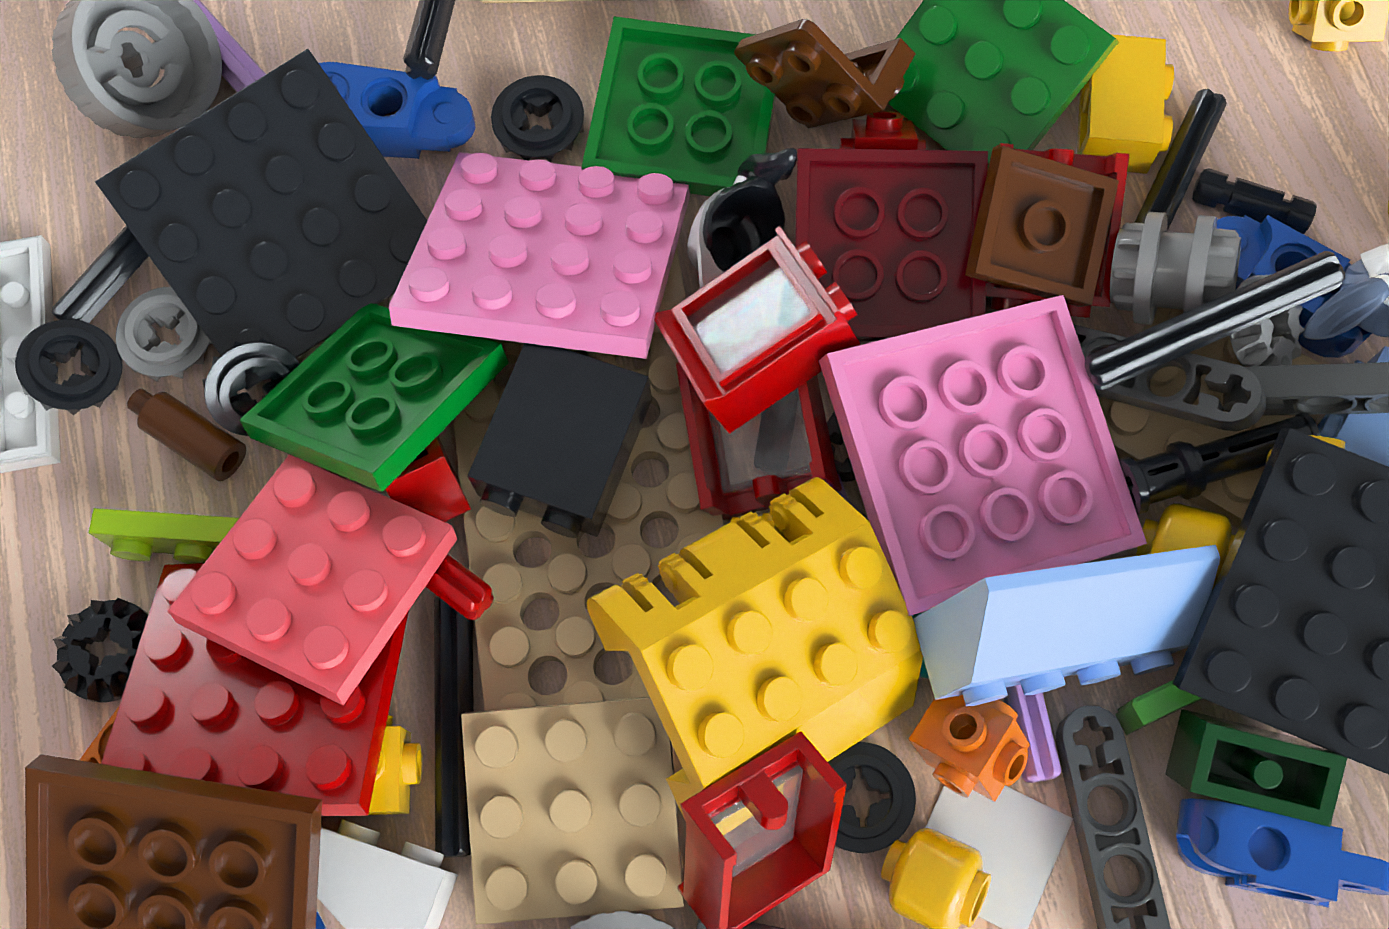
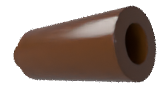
(187, 433)

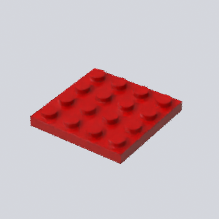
(236, 723)

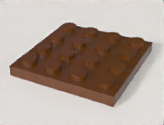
(165, 851)

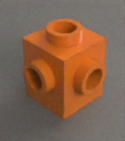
(972, 745)

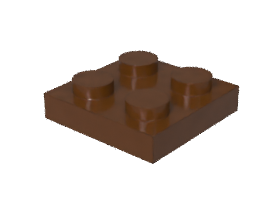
(1041, 226)

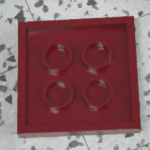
(894, 233)

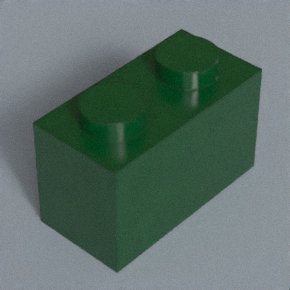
(1255, 767)

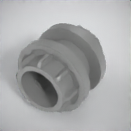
(1172, 268)

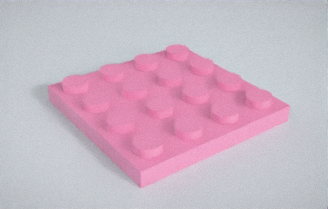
(544, 255)
(981, 450)

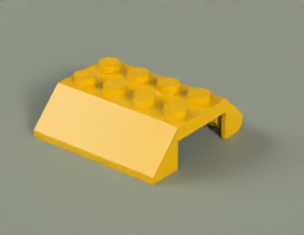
(768, 637)

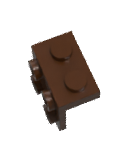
(820, 80)

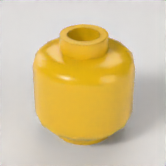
(1187, 528)
(935, 880)

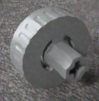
(112, 70)

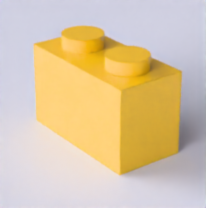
(1125, 103)

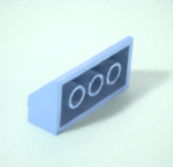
(1065, 623)

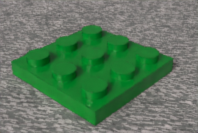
(996, 69)
(677, 106)
(373, 396)

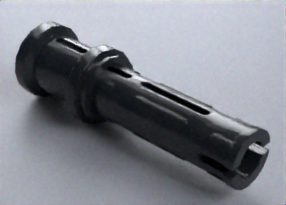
(1188, 469)

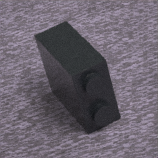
(560, 439)

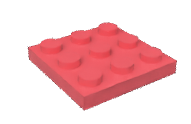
(314, 577)

